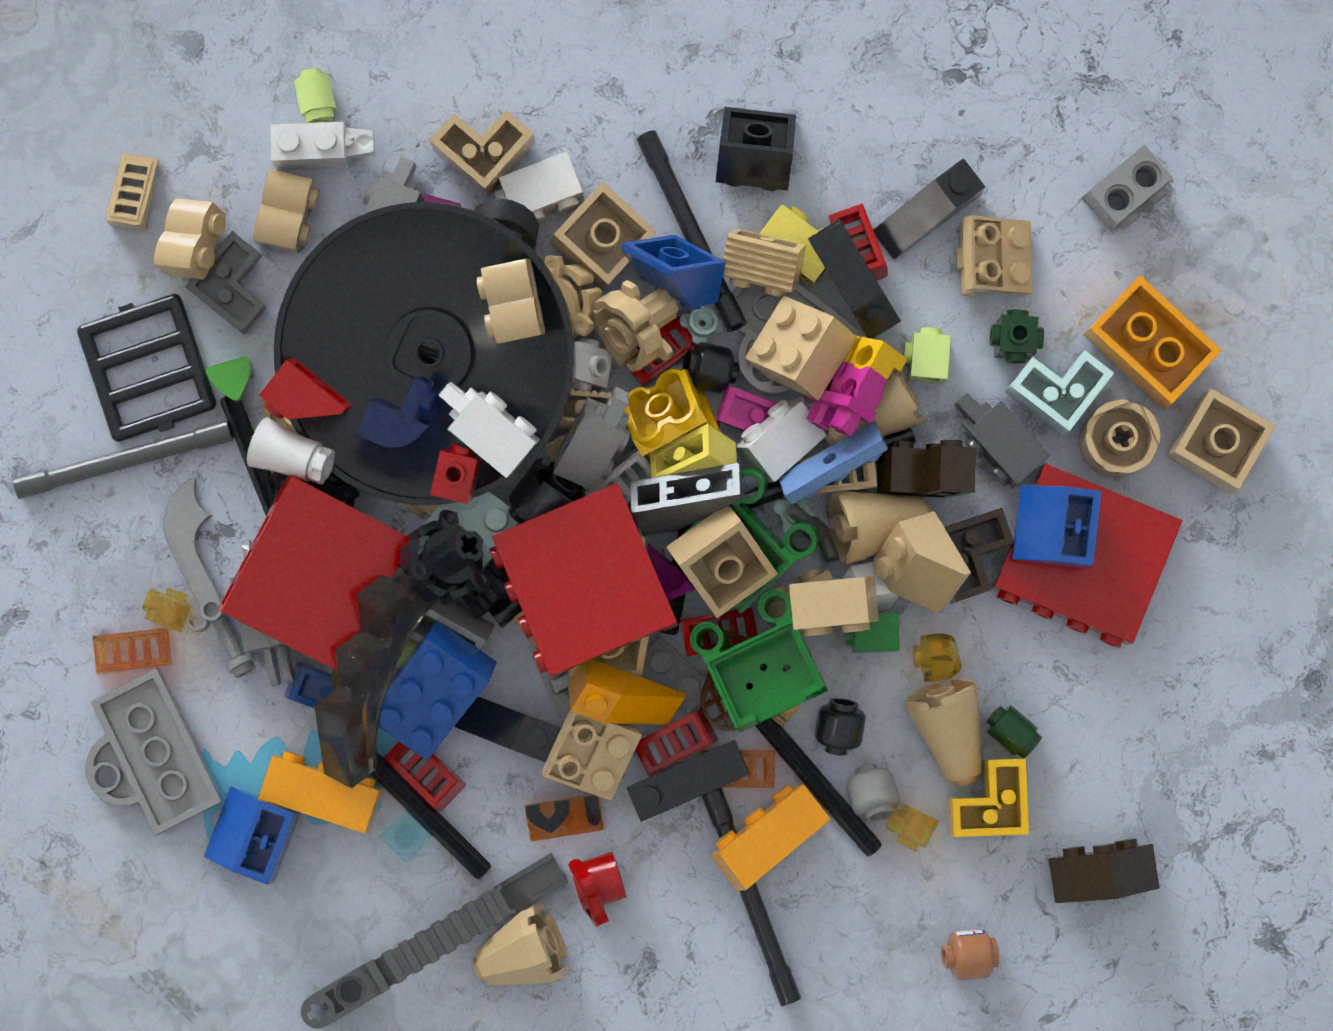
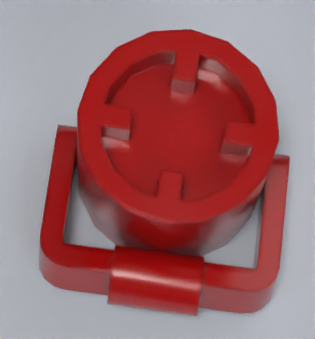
(597, 884)

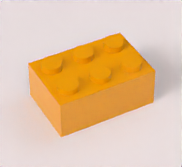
(1152, 342)

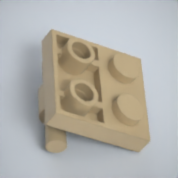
(994, 256)
(591, 755)

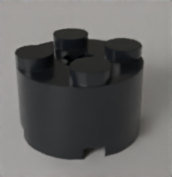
(541, 492)

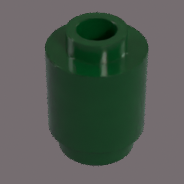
(1013, 731)

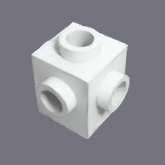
(591, 365)

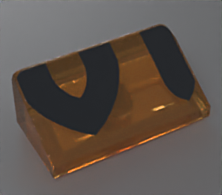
(564, 817)

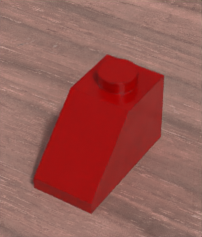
(301, 394)

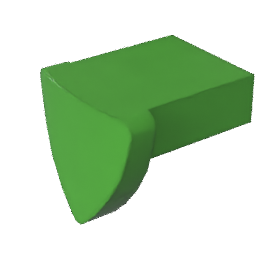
(231, 377)

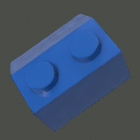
(677, 267)

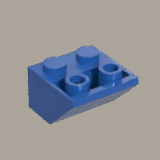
(1057, 525)
(251, 836)

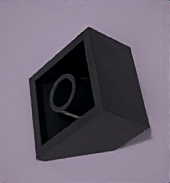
(756, 149)

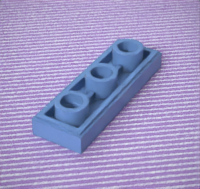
(833, 463)

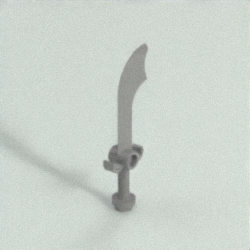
(181, 526)

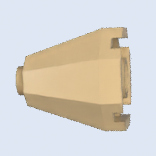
(523, 951)

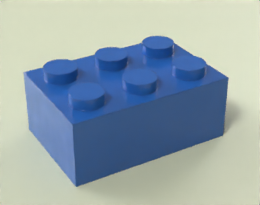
(433, 689)

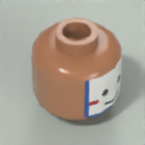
(970, 954)

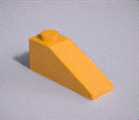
(620, 696)

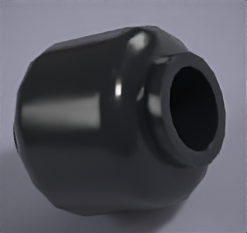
(711, 367)
(840, 726)

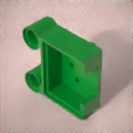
(779, 554)
(743, 667)

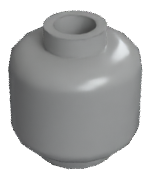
(873, 793)

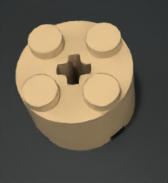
(1119, 418)

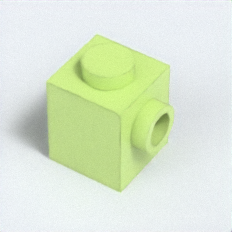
(928, 356)

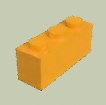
(310, 792)
(769, 836)

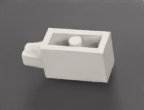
(318, 145)
(544, 186)
(488, 428)
(780, 438)

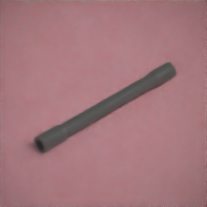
(46, 480)

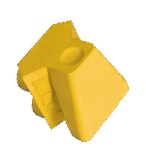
(667, 411)

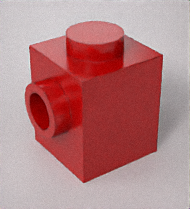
(456, 473)

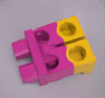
(856, 386)

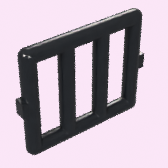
(182, 336)

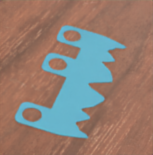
(251, 775)

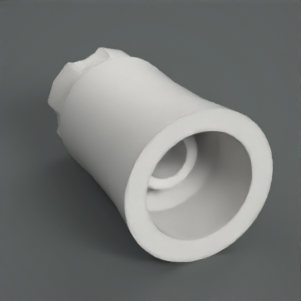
(289, 453)

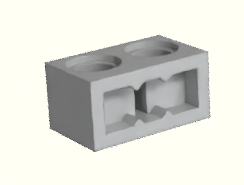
(1124, 184)

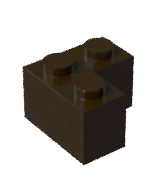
(933, 472)
(974, 538)
(1104, 874)

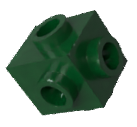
(1010, 348)

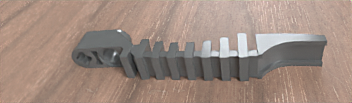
(440, 939)

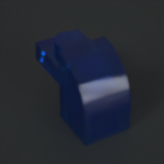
(397, 426)

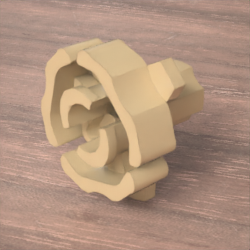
(579, 301)
(628, 323)

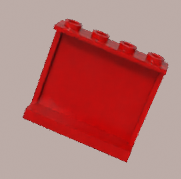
(307, 571)
(582, 581)
(1117, 589)

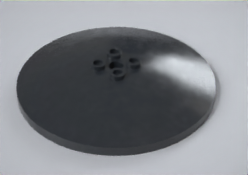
(385, 290)

